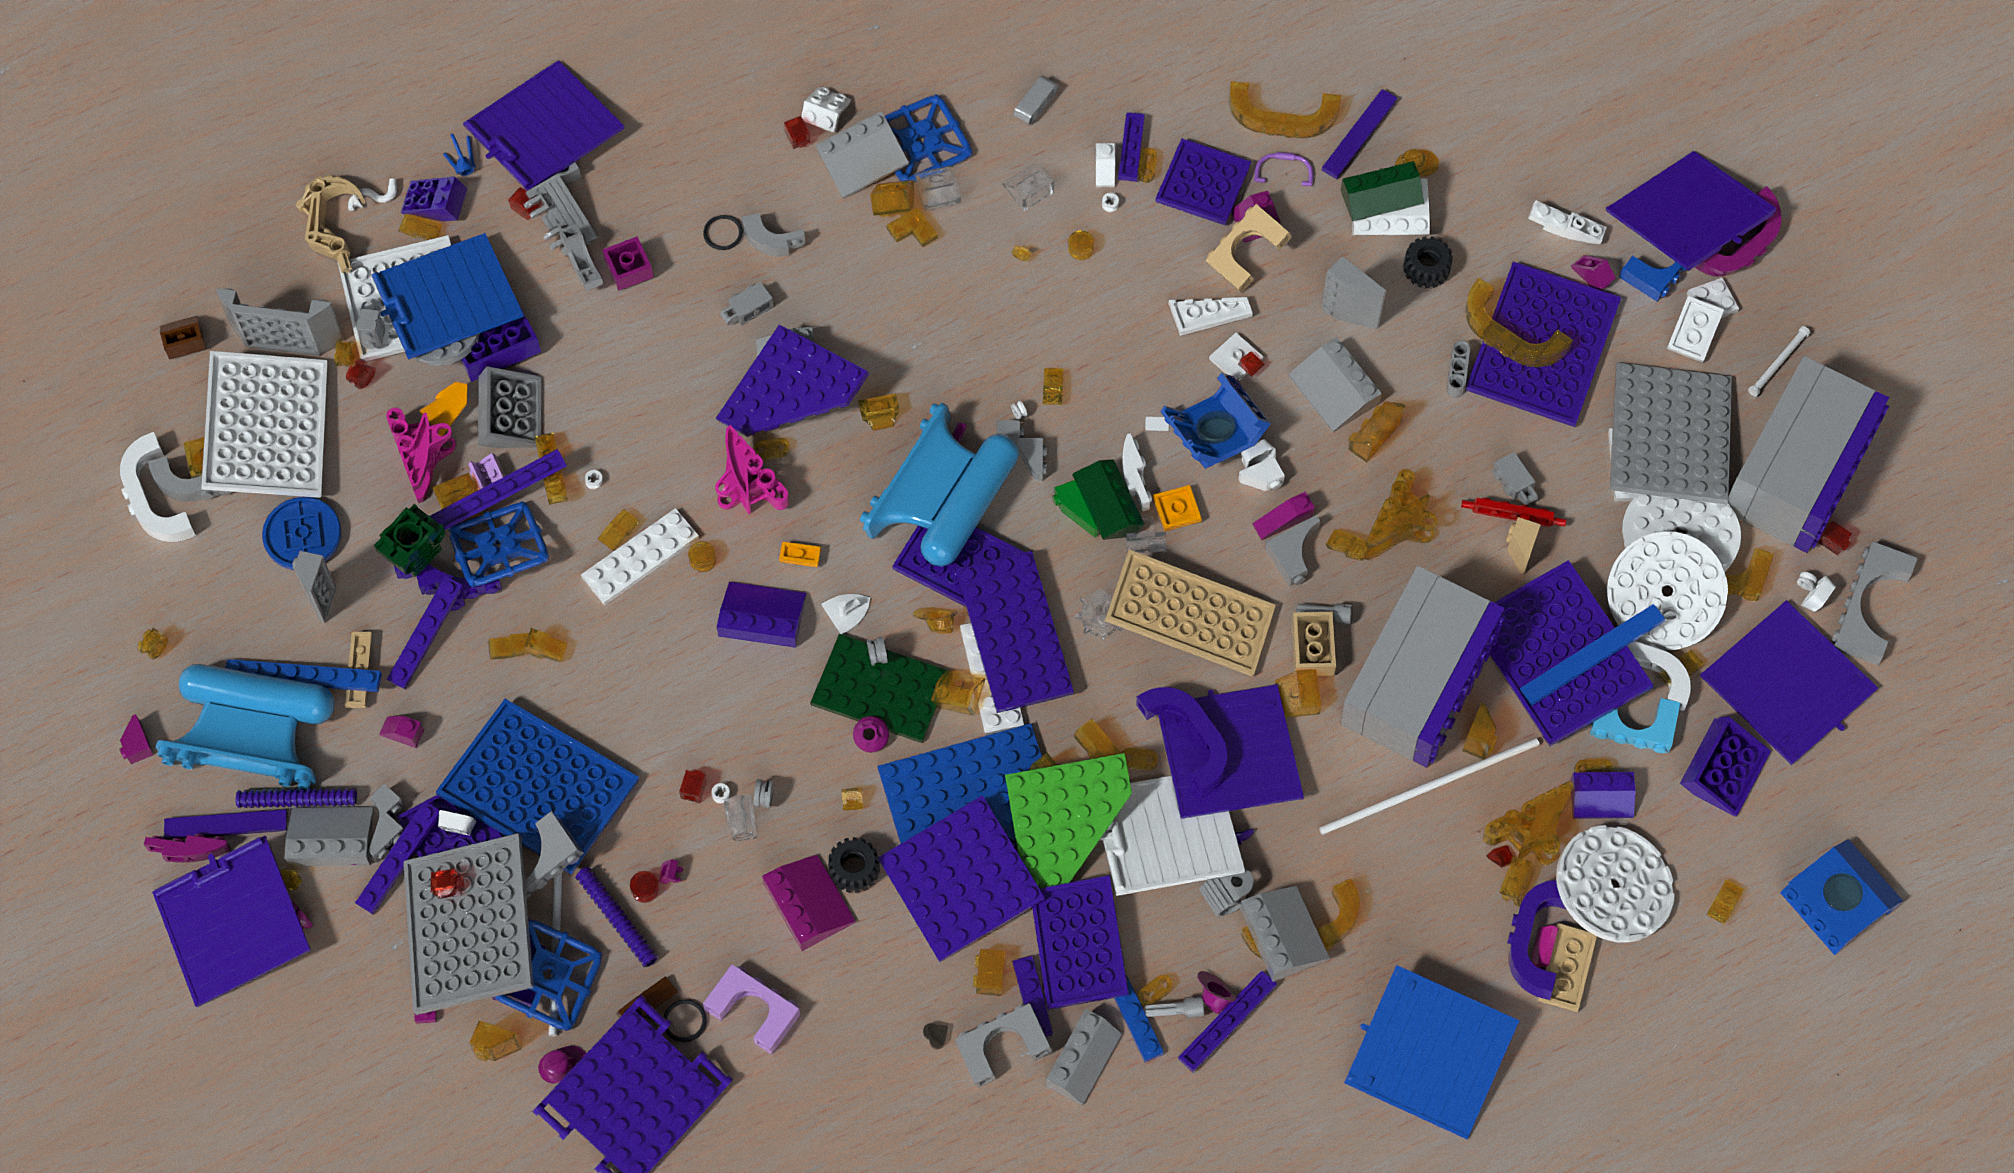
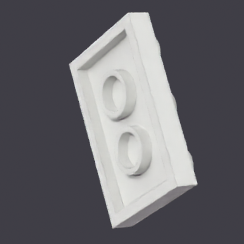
(1695, 329)

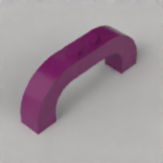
(1722, 265)

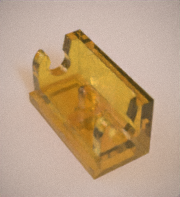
(1517, 880)

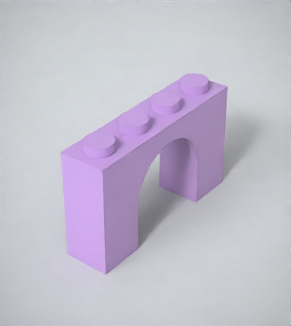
(738, 984)

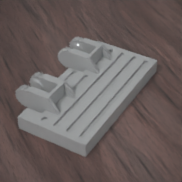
(560, 210)

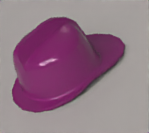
(1215, 992)
(559, 1063)

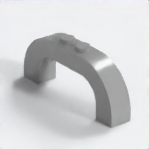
(176, 487)

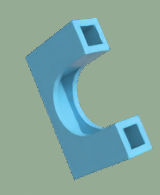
(1656, 737)

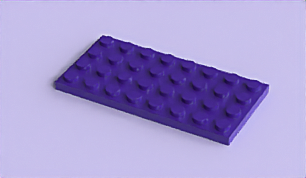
(1014, 632)

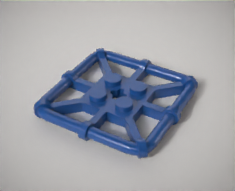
(933, 142)
(490, 552)
(561, 971)

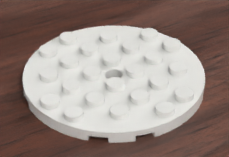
(1708, 522)
(1675, 561)
(1586, 887)

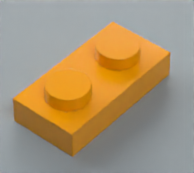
(800, 554)

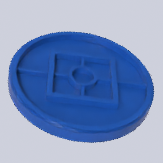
(301, 526)

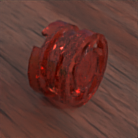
(360, 374)
(644, 887)

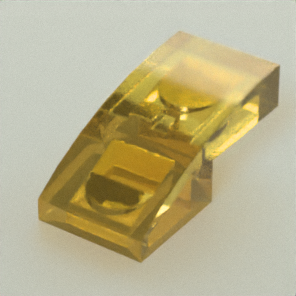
(419, 226)
(1053, 386)
(618, 528)
(1349, 544)
(507, 647)
(1690, 662)
(1725, 902)

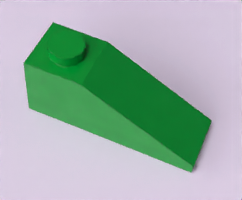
(1073, 506)

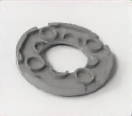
(449, 353)

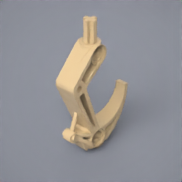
(317, 236)

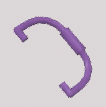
(1284, 156)

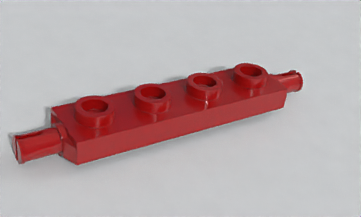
(1512, 512)

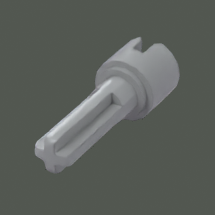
(1341, 612)
(1190, 1007)

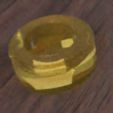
(1021, 253)

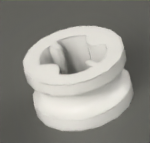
(1107, 207)
(1018, 410)
(589, 475)
(1806, 581)
(718, 799)

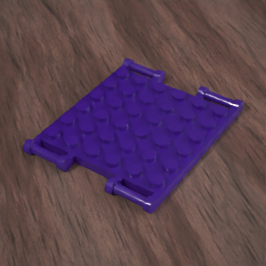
(633, 1093)

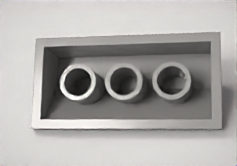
(316, 582)
(1083, 1057)

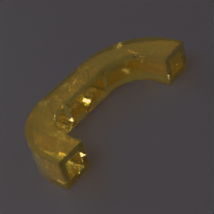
(1280, 123)
(1504, 340)
(1332, 933)

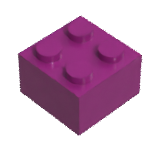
(627, 263)

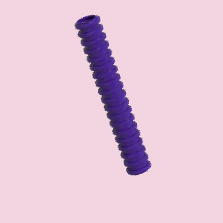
(296, 798)
(616, 917)

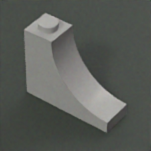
(1287, 550)

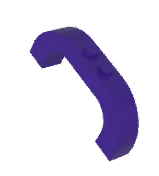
(1179, 702)
(1526, 974)

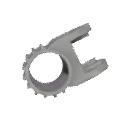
(1225, 897)

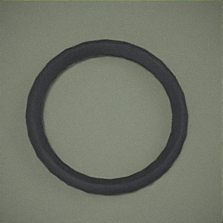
(723, 247)
(686, 1039)

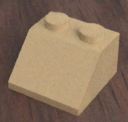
(1521, 541)

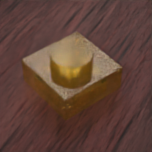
(852, 799)

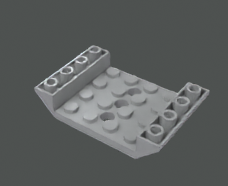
(282, 329)

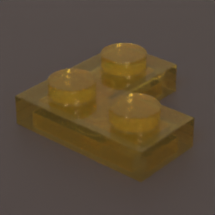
(915, 224)

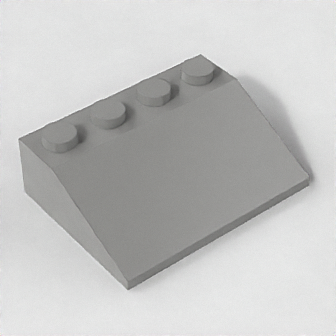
(862, 154)
(1352, 295)
(1335, 385)
(508, 409)
(329, 836)
(1283, 932)

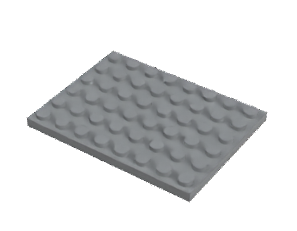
(1671, 433)
(473, 941)

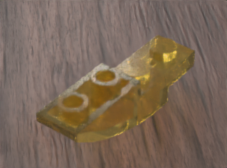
(555, 482)

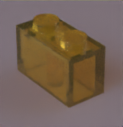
(990, 972)

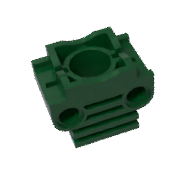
(408, 527)

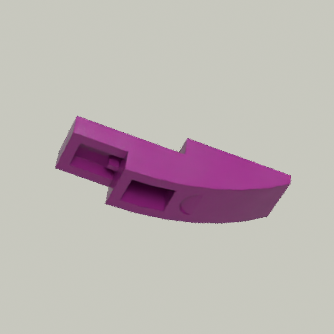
(194, 849)

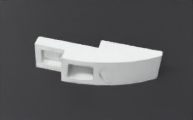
(1568, 226)
(1132, 472)

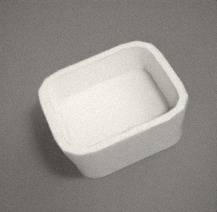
(1260, 452)
(1819, 594)
(456, 822)

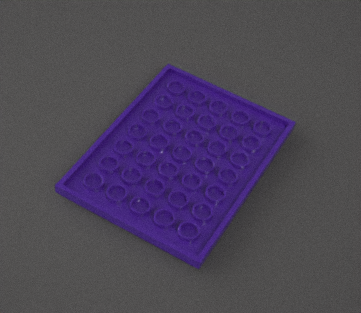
(1533, 308)
(1546, 626)

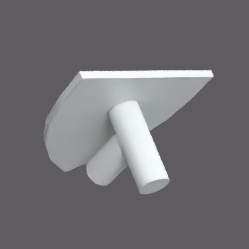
(846, 610)

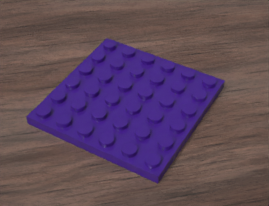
(961, 878)

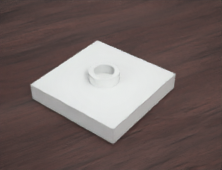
(1229, 355)

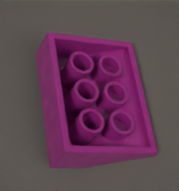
(807, 901)

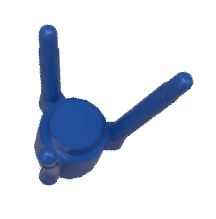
(464, 165)

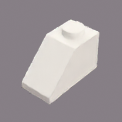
(1105, 164)
(1263, 475)

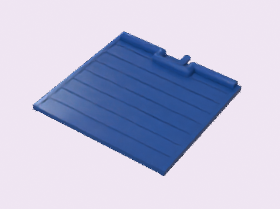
(446, 296)
(1431, 1052)

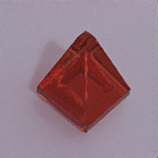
(1251, 363)
(1501, 856)

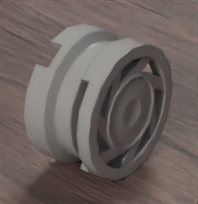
(877, 650)
(763, 793)

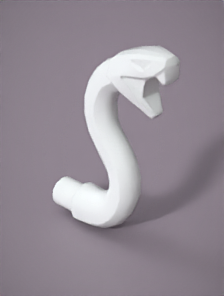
(392, 191)

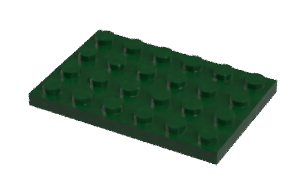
(891, 691)

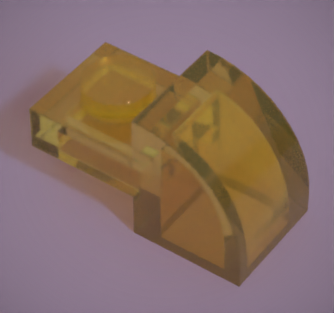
(541, 645)

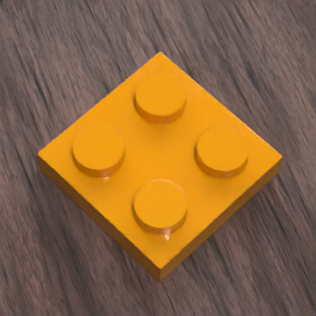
(1177, 508)

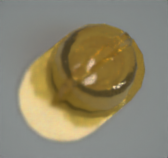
(1425, 161)
(937, 619)

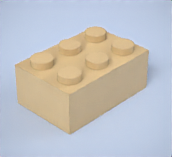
(1313, 642)

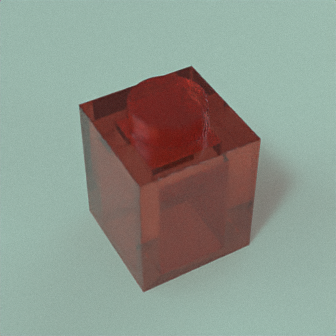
(797, 132)
(517, 203)
(1835, 538)
(693, 786)
(446, 883)

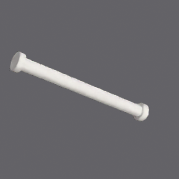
(1755, 390)

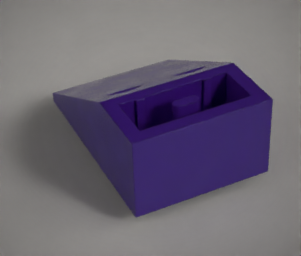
(435, 198)

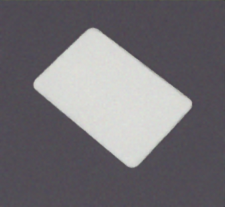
(1156, 424)

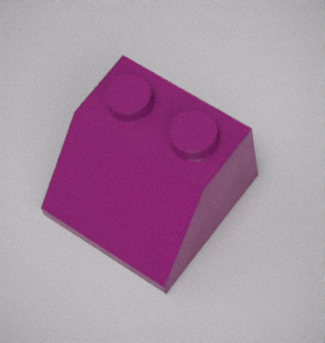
(1264, 201)

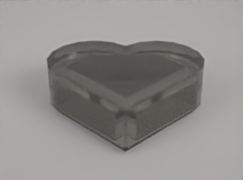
(935, 1034)

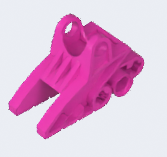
(419, 448)
(739, 475)

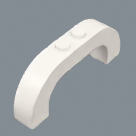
(133, 461)
(1659, 660)

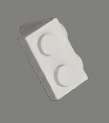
(824, 108)

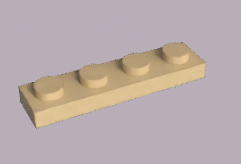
(359, 659)

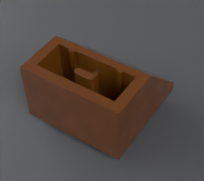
(182, 337)

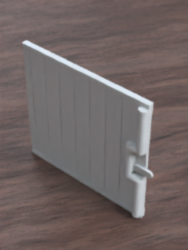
(1157, 849)

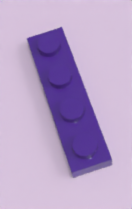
(1131, 147)
(1031, 991)

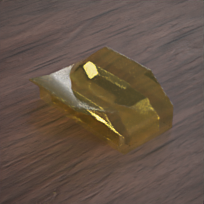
(879, 411)

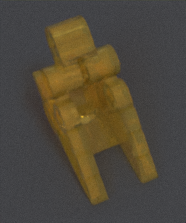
(1400, 517)
(1543, 818)

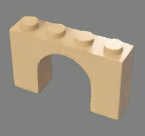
(1254, 223)

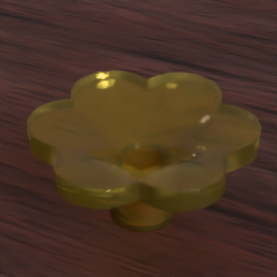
(291, 878)

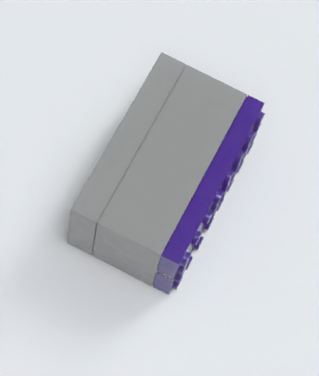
(1807, 454)
(1423, 666)

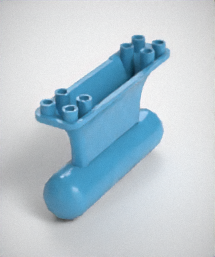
(943, 488)
(247, 723)

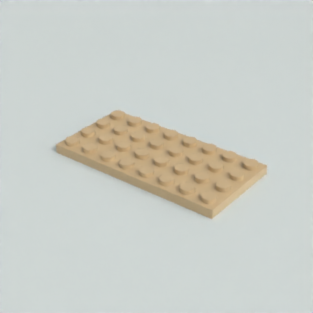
(1190, 613)

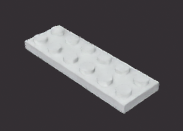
(640, 556)
(991, 721)

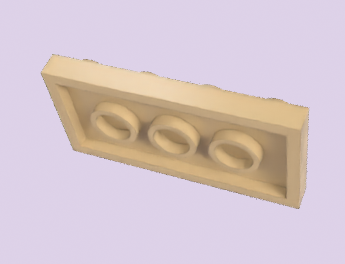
(1571, 964)

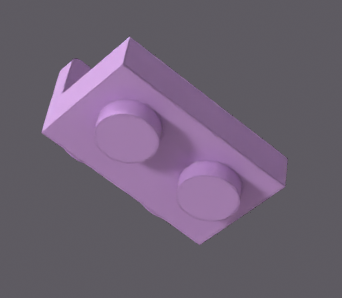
(486, 470)

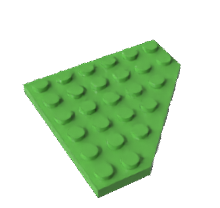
(1064, 813)

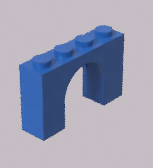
(1650, 280)

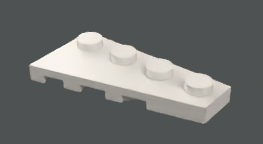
(1200, 315)

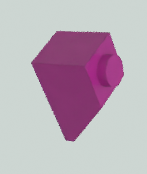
(1594, 271)
(402, 730)
(135, 742)

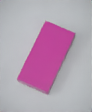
(1544, 946)

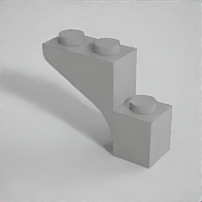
(1030, 449)
(387, 828)

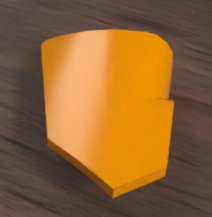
(447, 405)

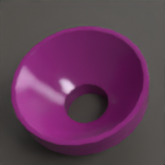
(881, 734)

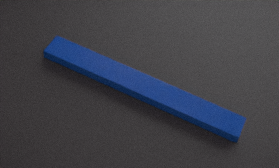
(1592, 654)

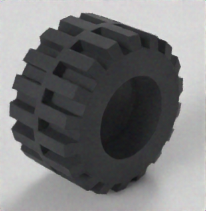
(1423, 274)
(848, 850)

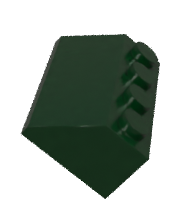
(1382, 191)
(1108, 499)

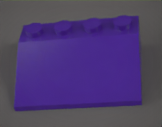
(501, 347)
(761, 614)
(1725, 765)

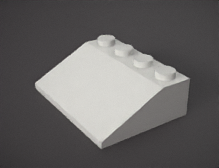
(1400, 222)

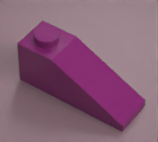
(1285, 516)

